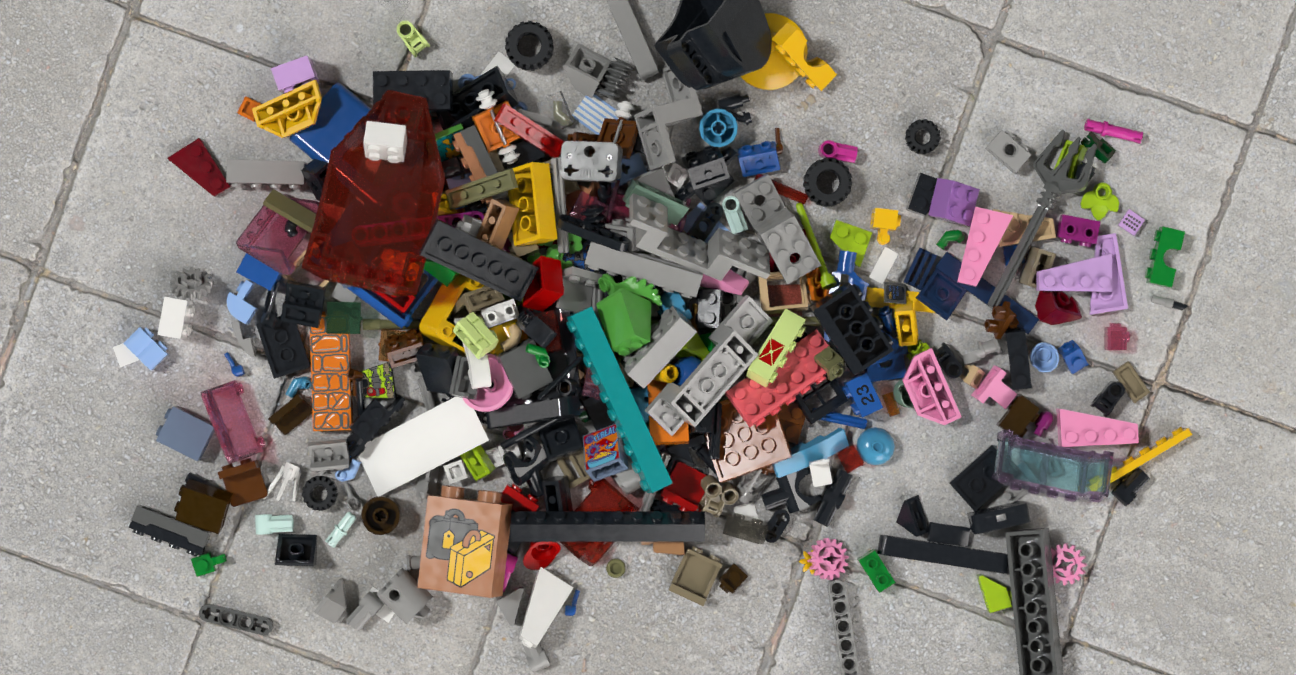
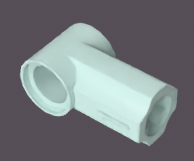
(734, 217)
(268, 524)

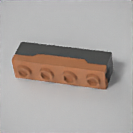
(476, 158)

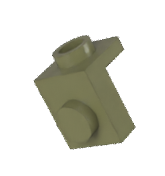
(830, 362)

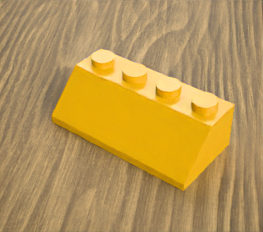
(534, 198)

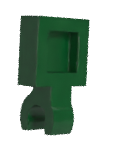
(1104, 150)

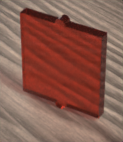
(784, 295)

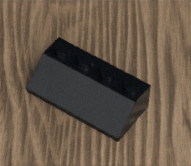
(465, 100)

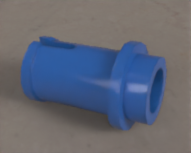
(887, 317)

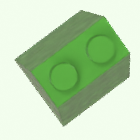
(625, 321)

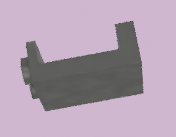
(524, 370)

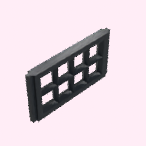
(826, 407)

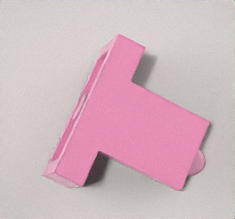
(993, 387)

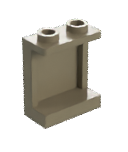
(476, 301)
(695, 575)

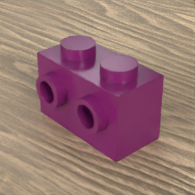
(1078, 230)

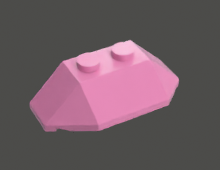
(929, 389)

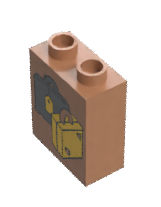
(465, 543)

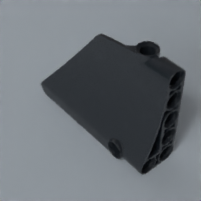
(559, 401)

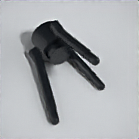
(269, 318)

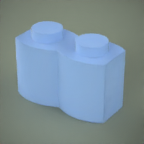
(146, 348)

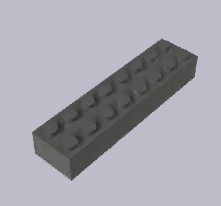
(1034, 602)

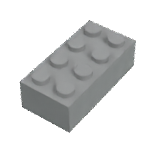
(665, 342)

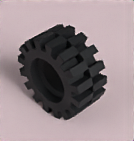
(934, 136)
(308, 493)

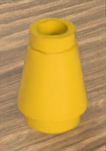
(667, 374)

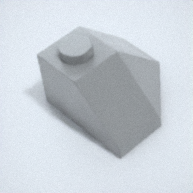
(334, 603)

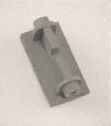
(427, 483)

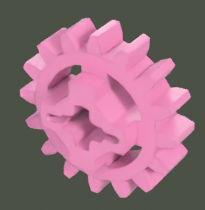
(827, 549)
(1067, 571)

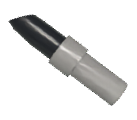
(1169, 303)

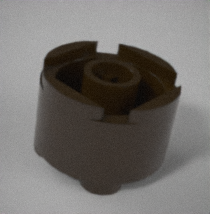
(371, 519)

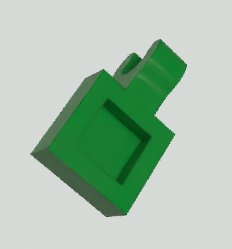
(206, 564)

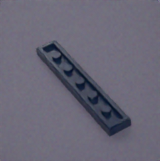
(983, 291)

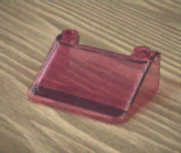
(269, 242)
(232, 421)

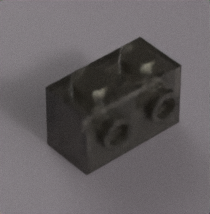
(744, 529)

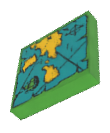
(444, 142)

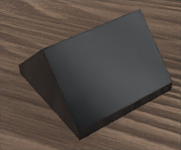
(296, 550)

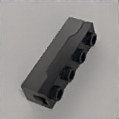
(168, 529)

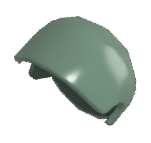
(901, 396)

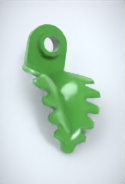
(608, 285)

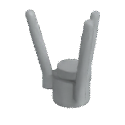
(746, 492)

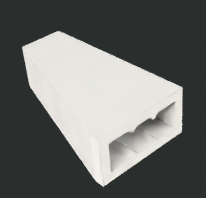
(544, 604)

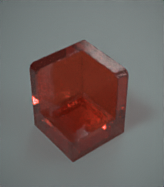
(850, 458)

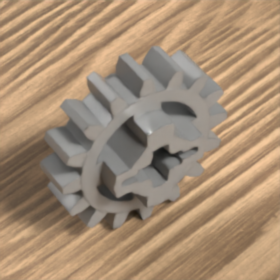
(191, 283)

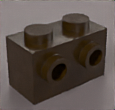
(1019, 416)

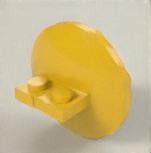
(777, 71)

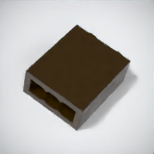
(203, 506)

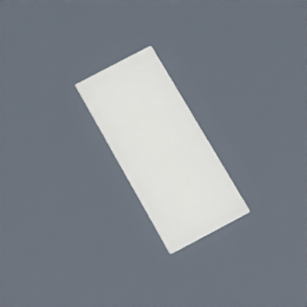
(421, 444)

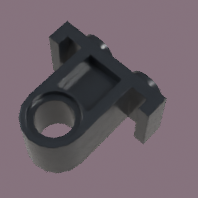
(535, 328)

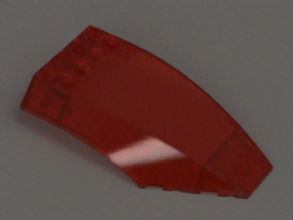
(378, 211)

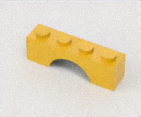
(792, 44)

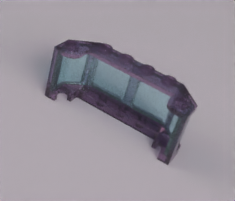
(1052, 469)

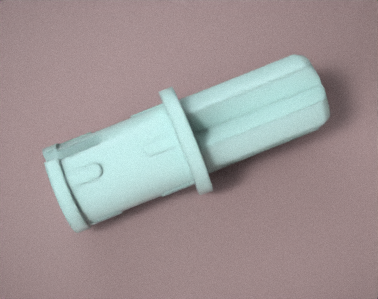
(340, 529)

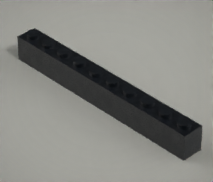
(607, 526)

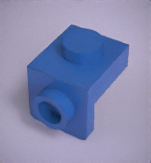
(1072, 356)

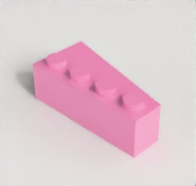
(983, 238)
(1090, 430)

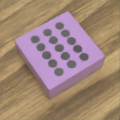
(1131, 222)

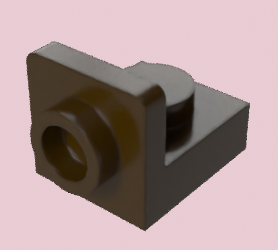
(732, 579)

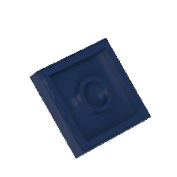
(941, 294)

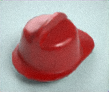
(540, 554)

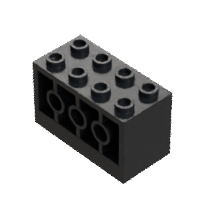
(847, 340)

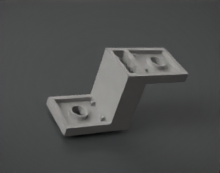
(653, 121)
(777, 229)

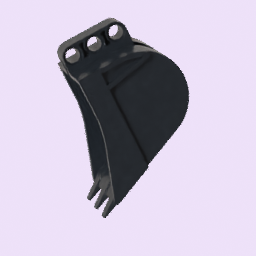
(715, 41)

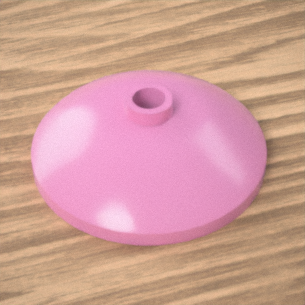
(492, 398)

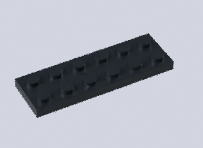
(478, 260)

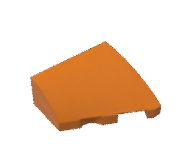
(814, 285)

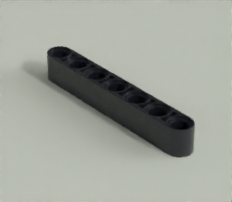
(943, 554)

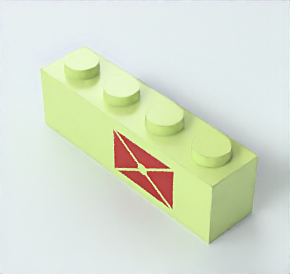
(776, 347)

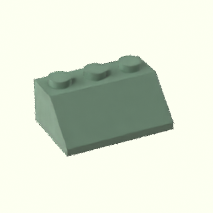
(676, 207)

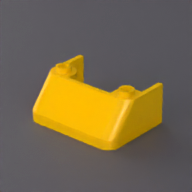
(434, 321)

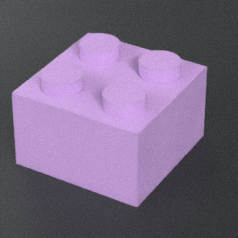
(294, 74)

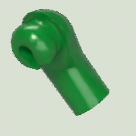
(540, 354)

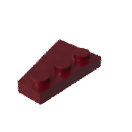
(200, 167)

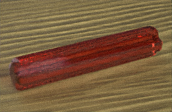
(788, 191)

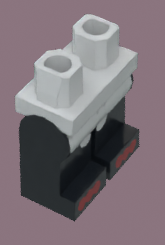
(500, 313)

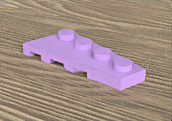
(1085, 275)
(1115, 300)

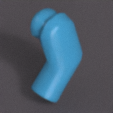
(297, 384)

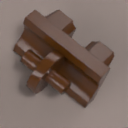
(1004, 319)

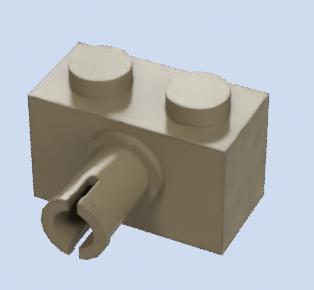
(1036, 260)

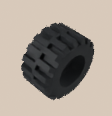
(522, 30)
(841, 172)

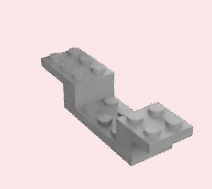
(707, 258)
(716, 372)

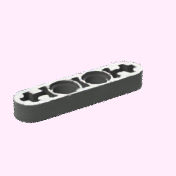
(236, 617)

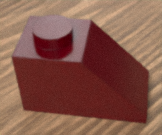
(1056, 307)

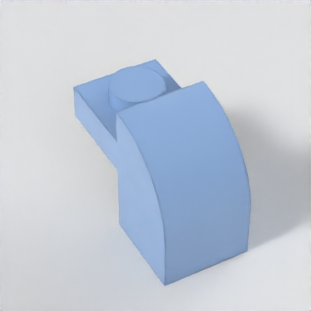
(238, 305)

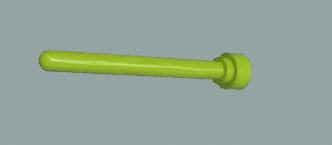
(827, 280)

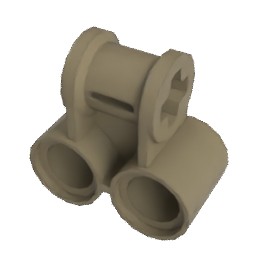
(715, 498)

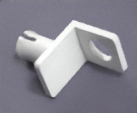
(820, 472)

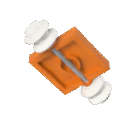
(492, 133)

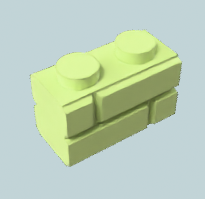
(476, 335)

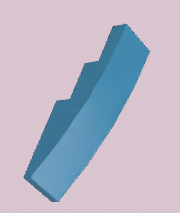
(816, 449)

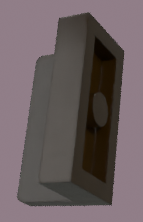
(291, 414)

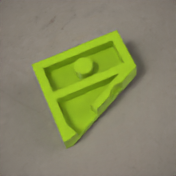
(851, 239)

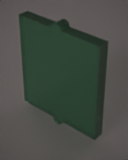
(343, 317)

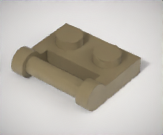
(579, 464)

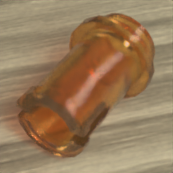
(891, 404)

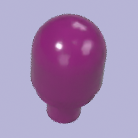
(1043, 422)

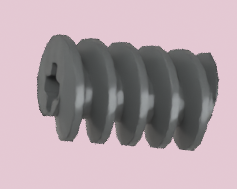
(615, 79)

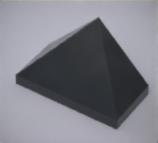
(913, 517)

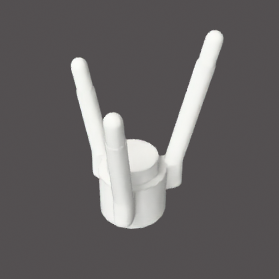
(290, 472)

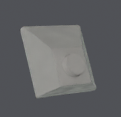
(586, 70)

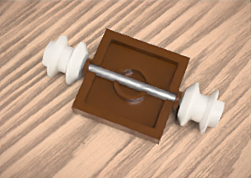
(620, 130)

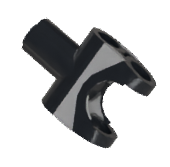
(528, 467)
(789, 493)

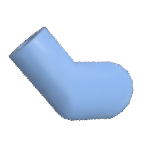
(348, 473)

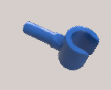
(236, 370)
(570, 610)

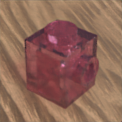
(1116, 337)

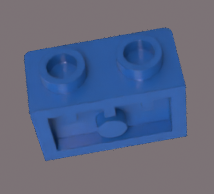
(758, 158)

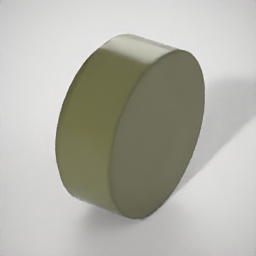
(615, 568)

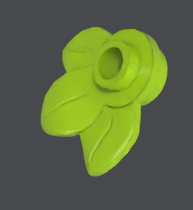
(1100, 204)

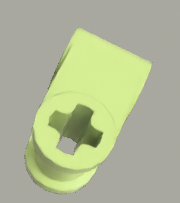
(412, 39)

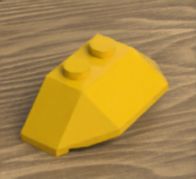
(290, 111)

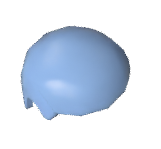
(1044, 357)

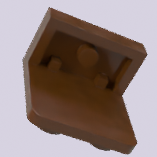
(244, 482)

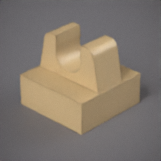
(973, 377)

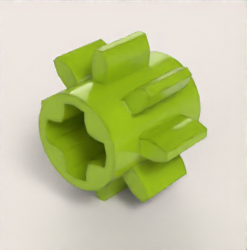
(916, 349)

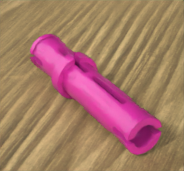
(1114, 131)

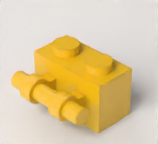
(884, 221)

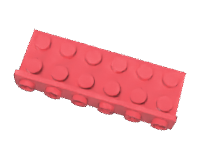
(795, 377)

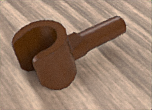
(779, 147)
(352, 375)

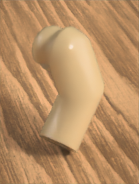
(514, 340)

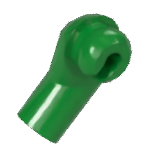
(949, 236)

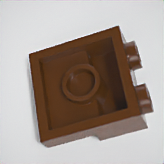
(792, 421)

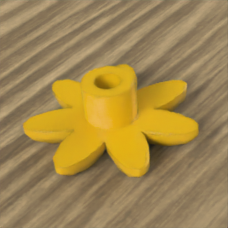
(807, 564)

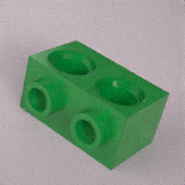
(876, 570)

